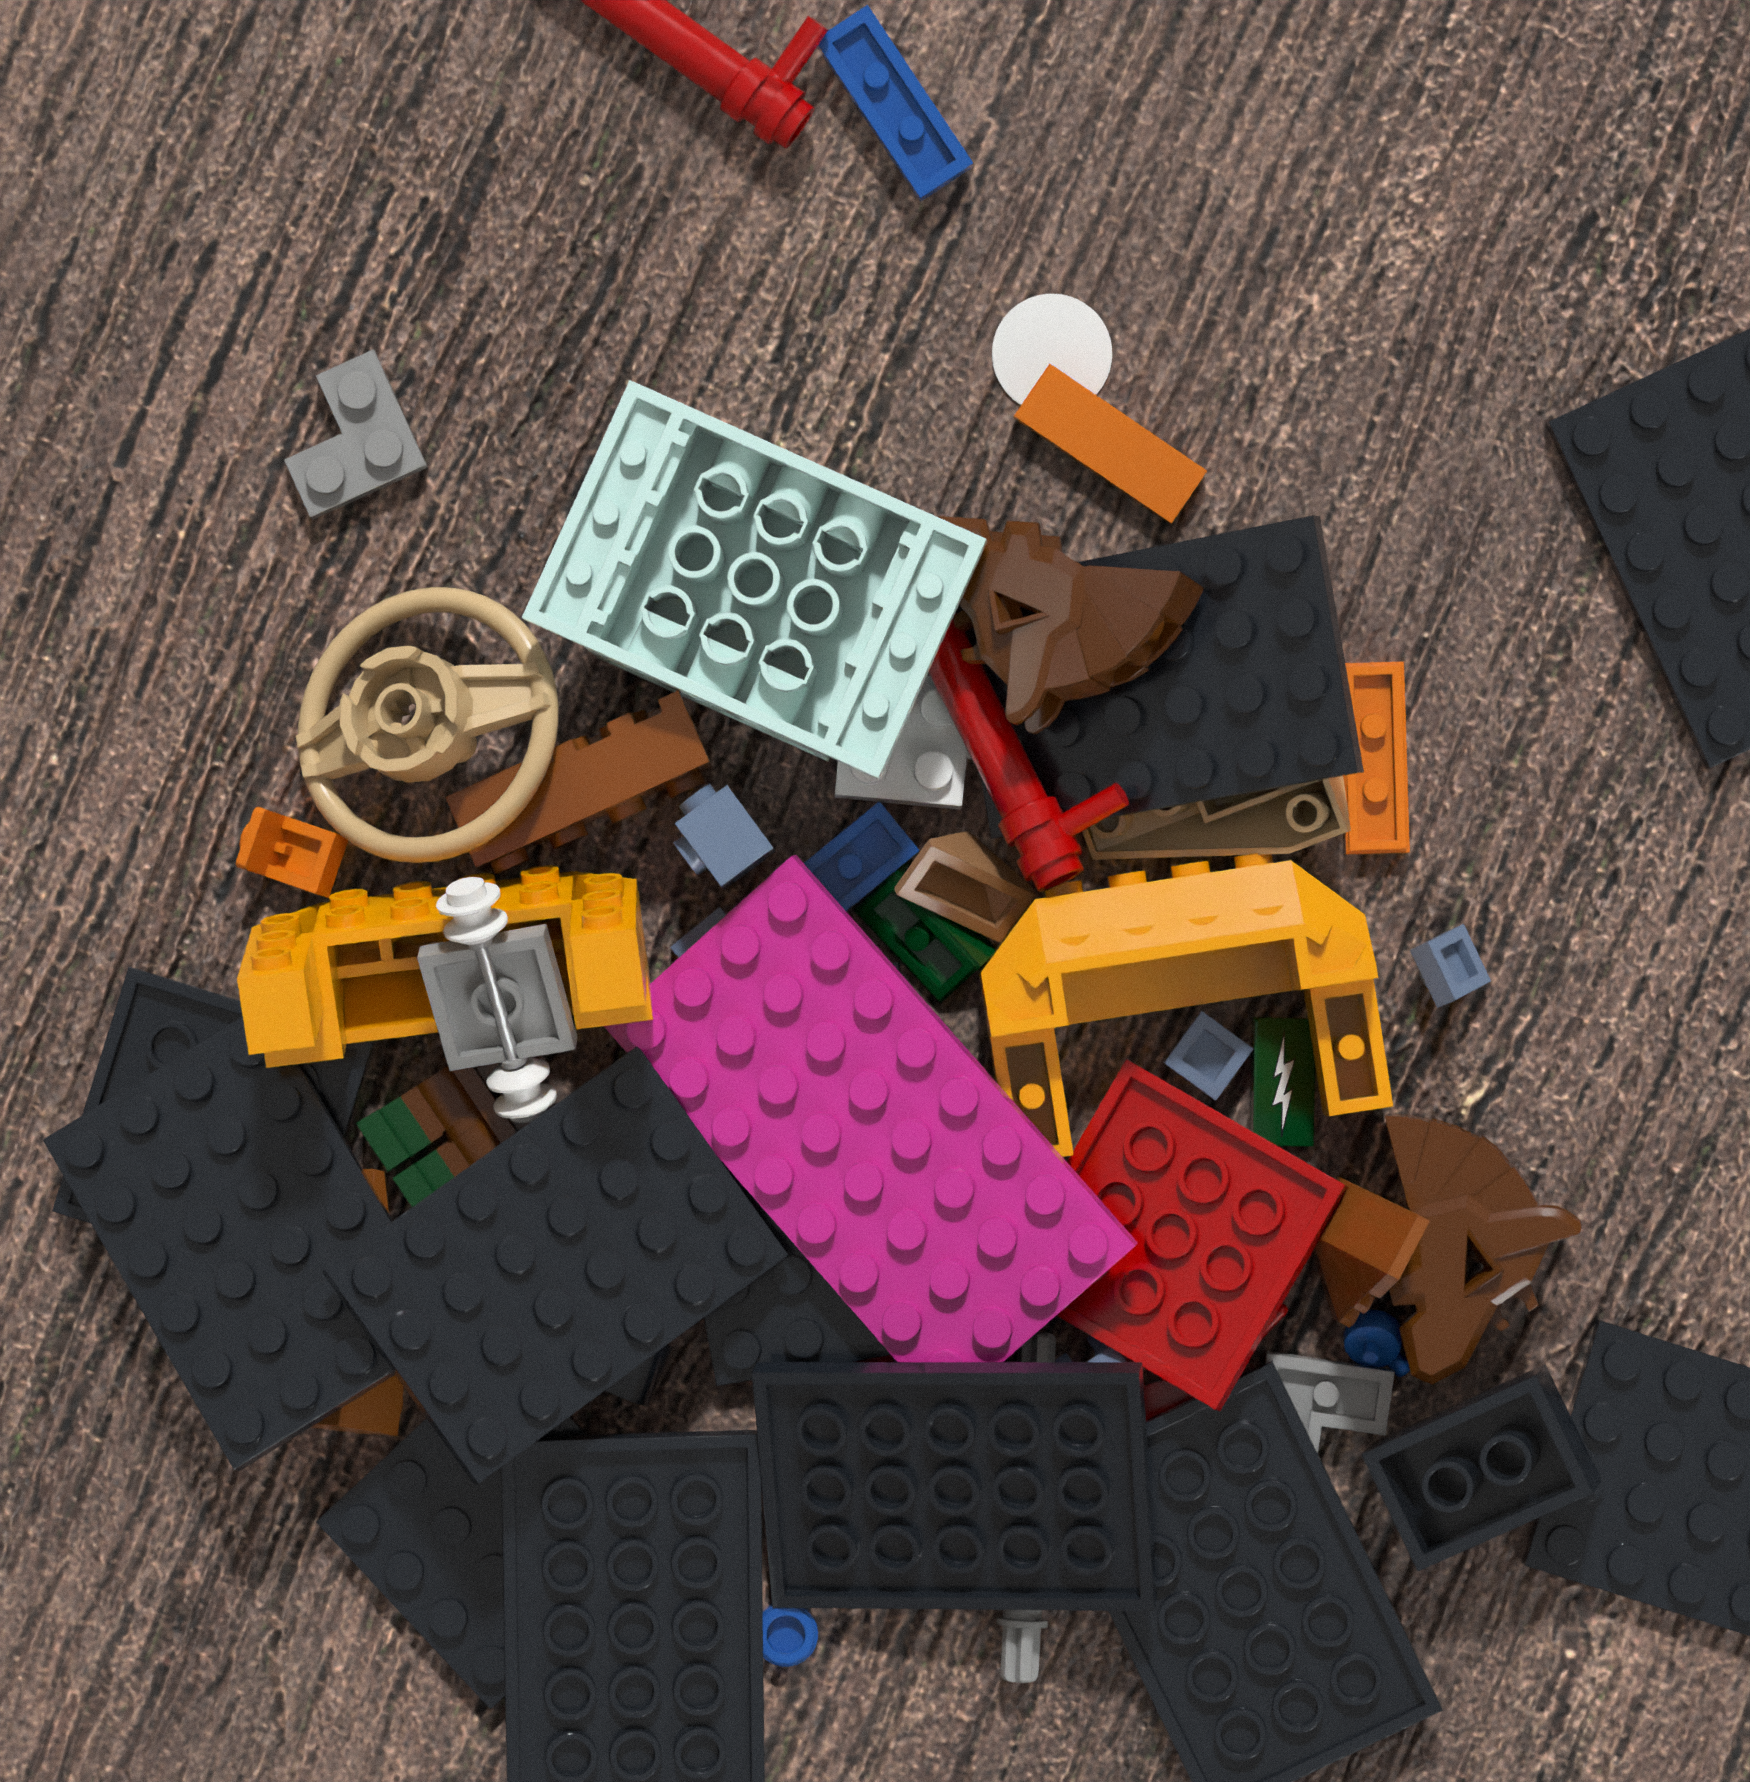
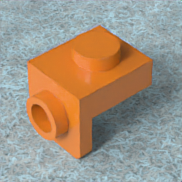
(291, 851)

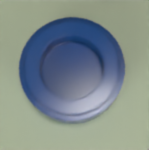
(788, 1635)

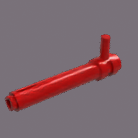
(742, 85)
(1028, 815)

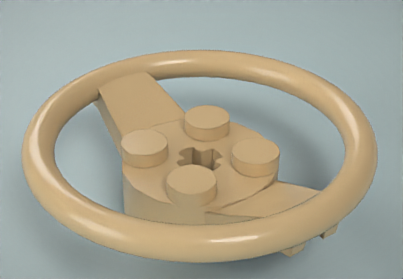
(450, 712)

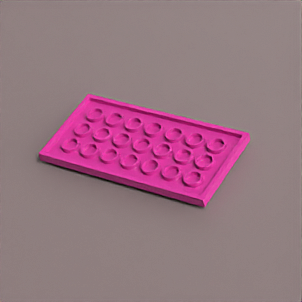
(871, 1130)

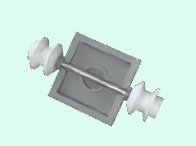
(497, 998)

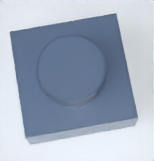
(1450, 965)
(1208, 1055)

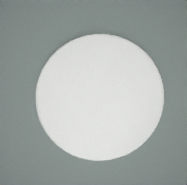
(1054, 332)

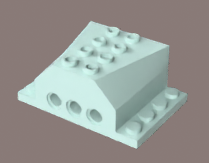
(754, 581)

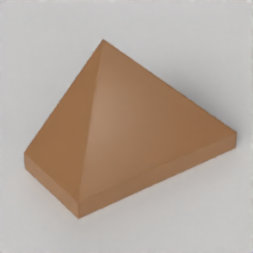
(967, 885)

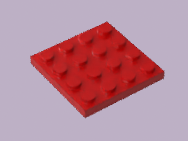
(1216, 1230)

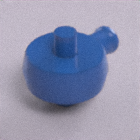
(1376, 1342)

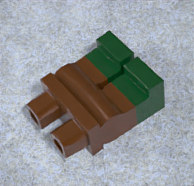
(445, 1105)

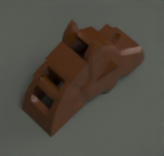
(1088, 627)
(1474, 1199)

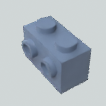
(720, 836)

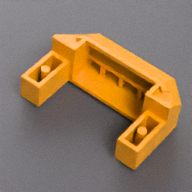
(1180, 947)
(354, 974)

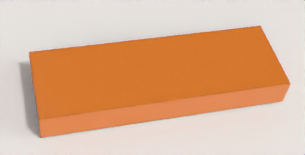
(1110, 444)
(1380, 794)

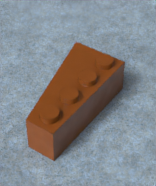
(592, 779)

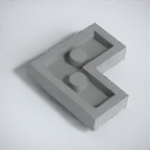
(373, 444)
(1336, 1393)

